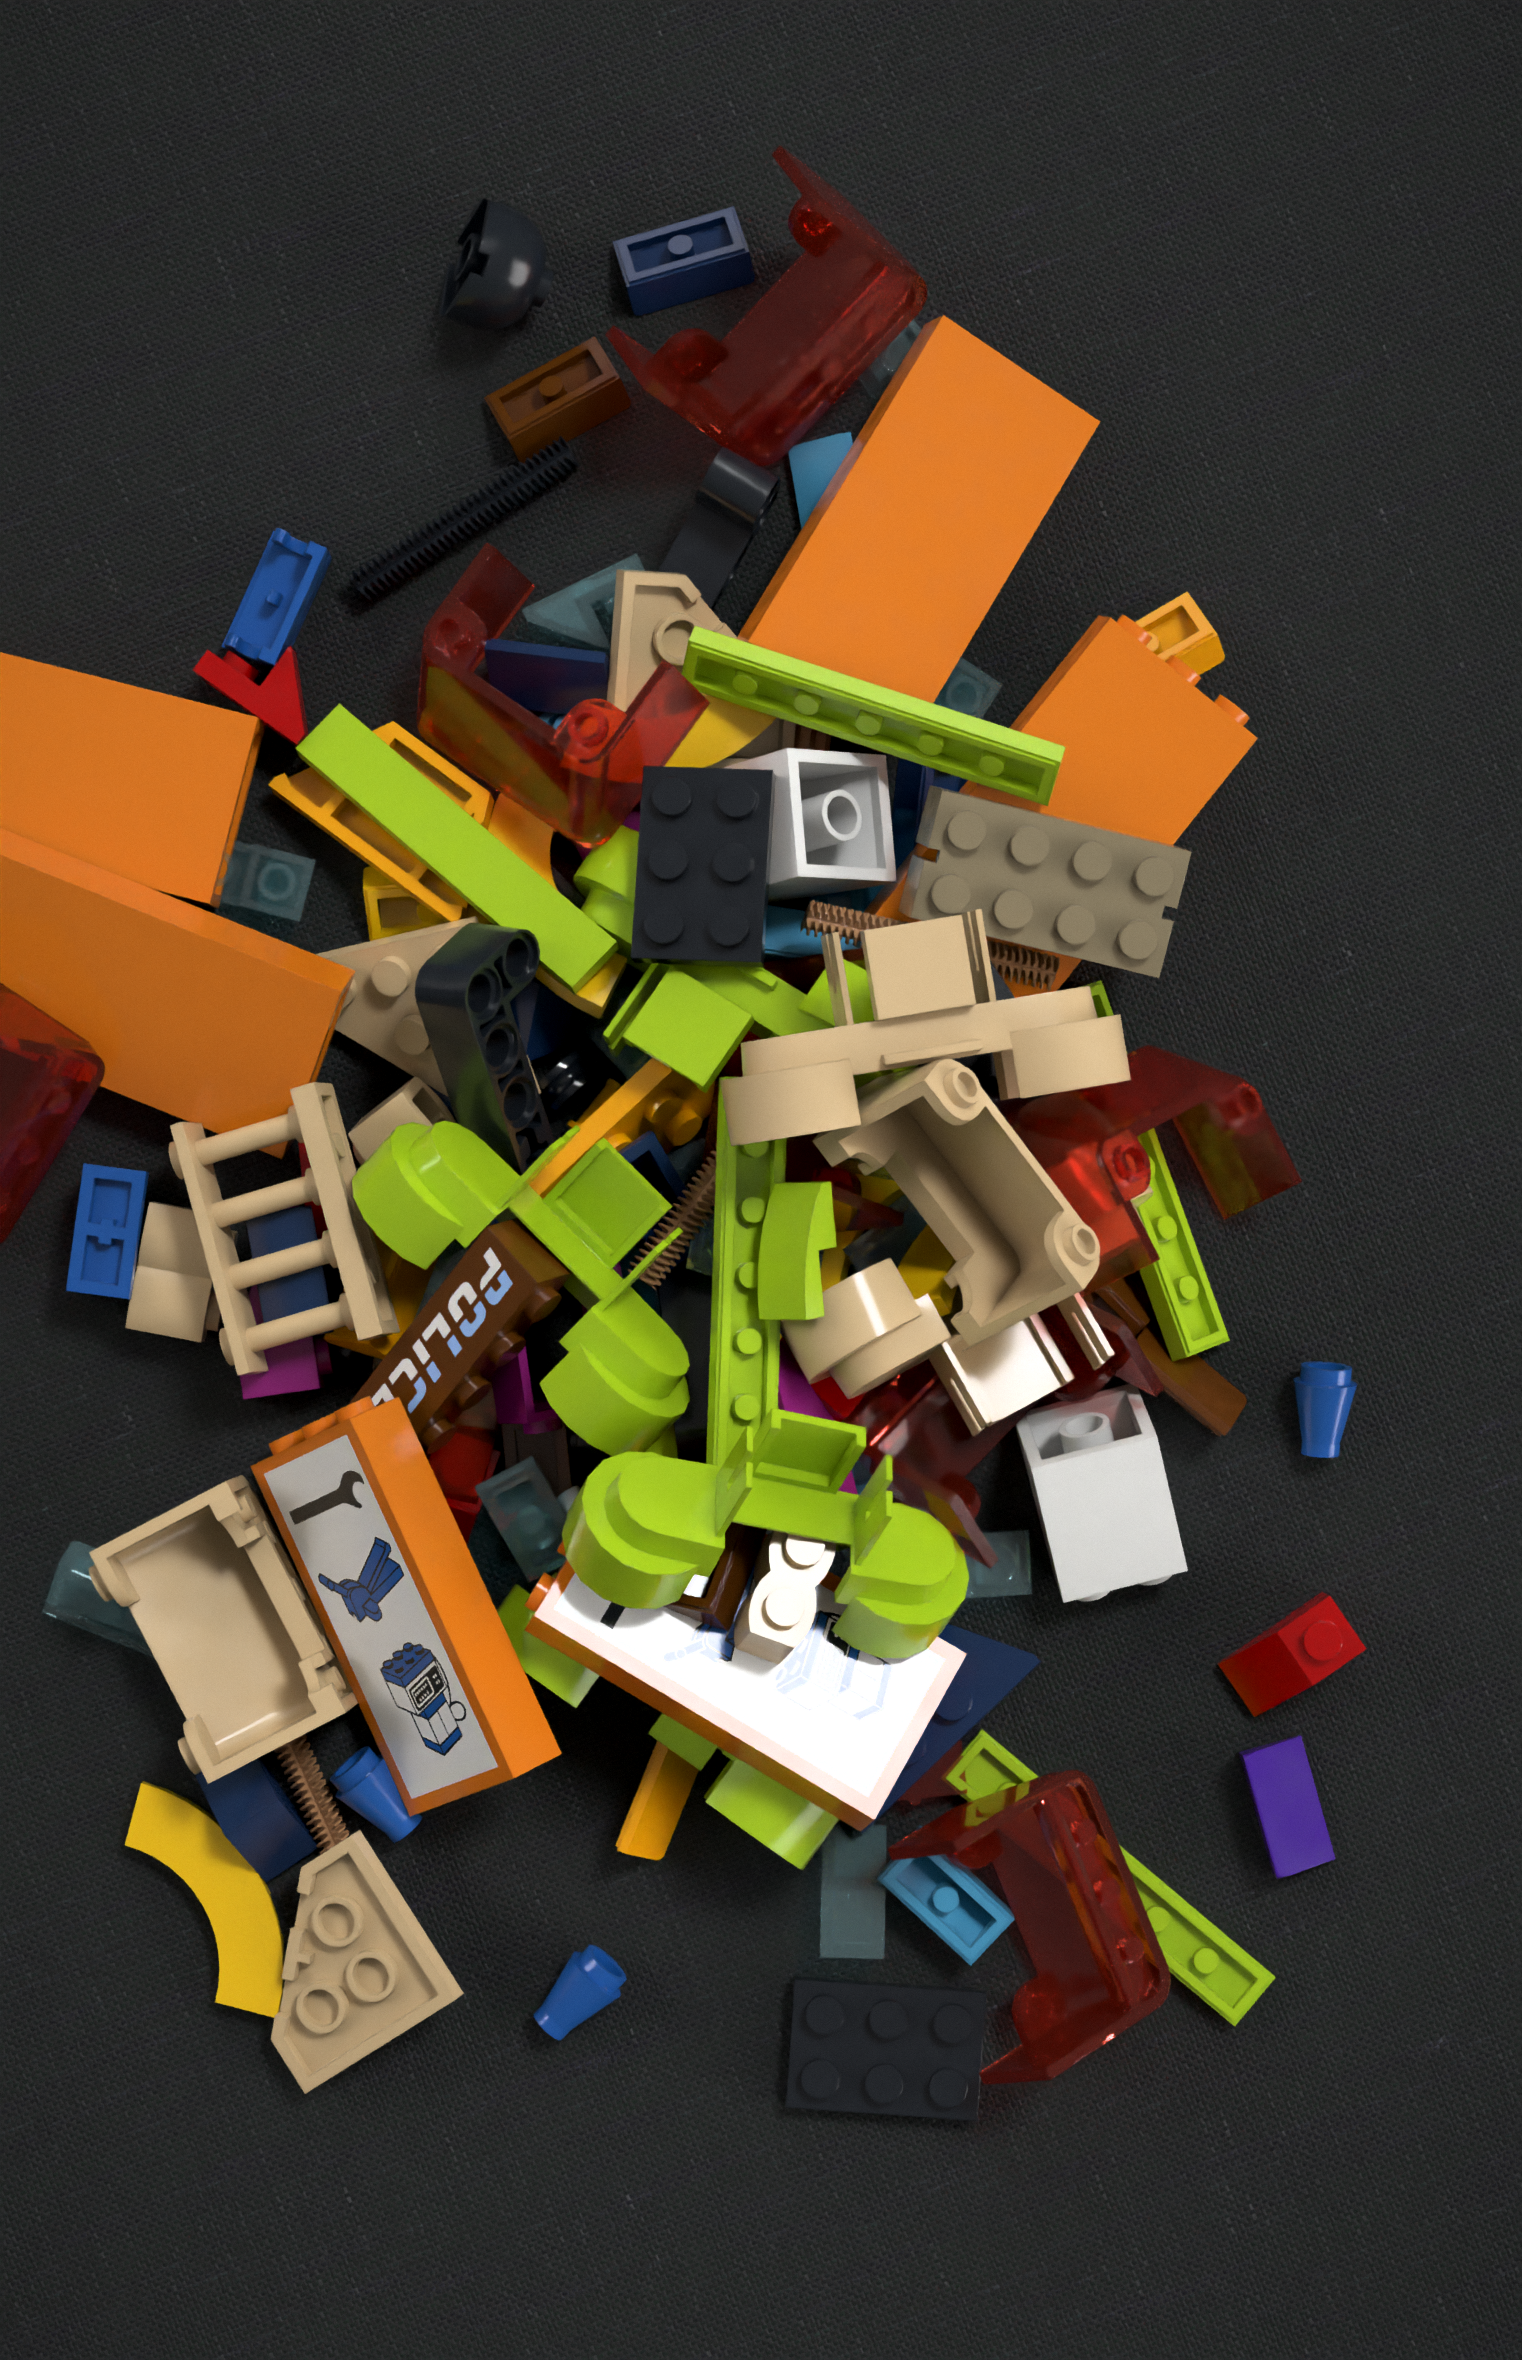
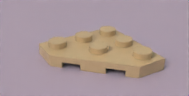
(653, 623)
(382, 1000)
(353, 1966)

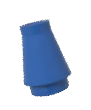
(1323, 1405)
(370, 1791)
(582, 1989)

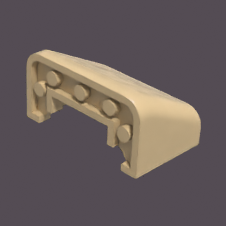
(975, 1188)
(226, 1626)

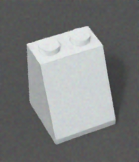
(827, 822)
(1101, 1493)

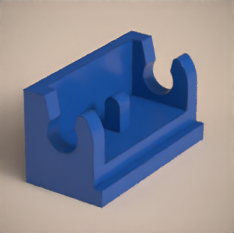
(277, 599)
(107, 1231)

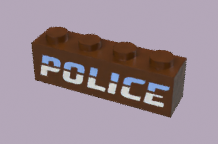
(468, 1330)

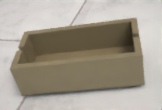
(1046, 880)

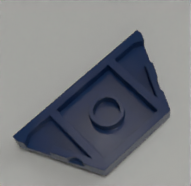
(977, 1688)

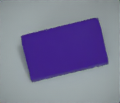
(1287, 1806)

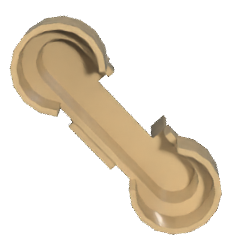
(928, 1005)
(880, 1331)

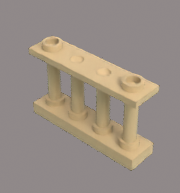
(345, 1245)

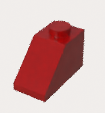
(1292, 1655)

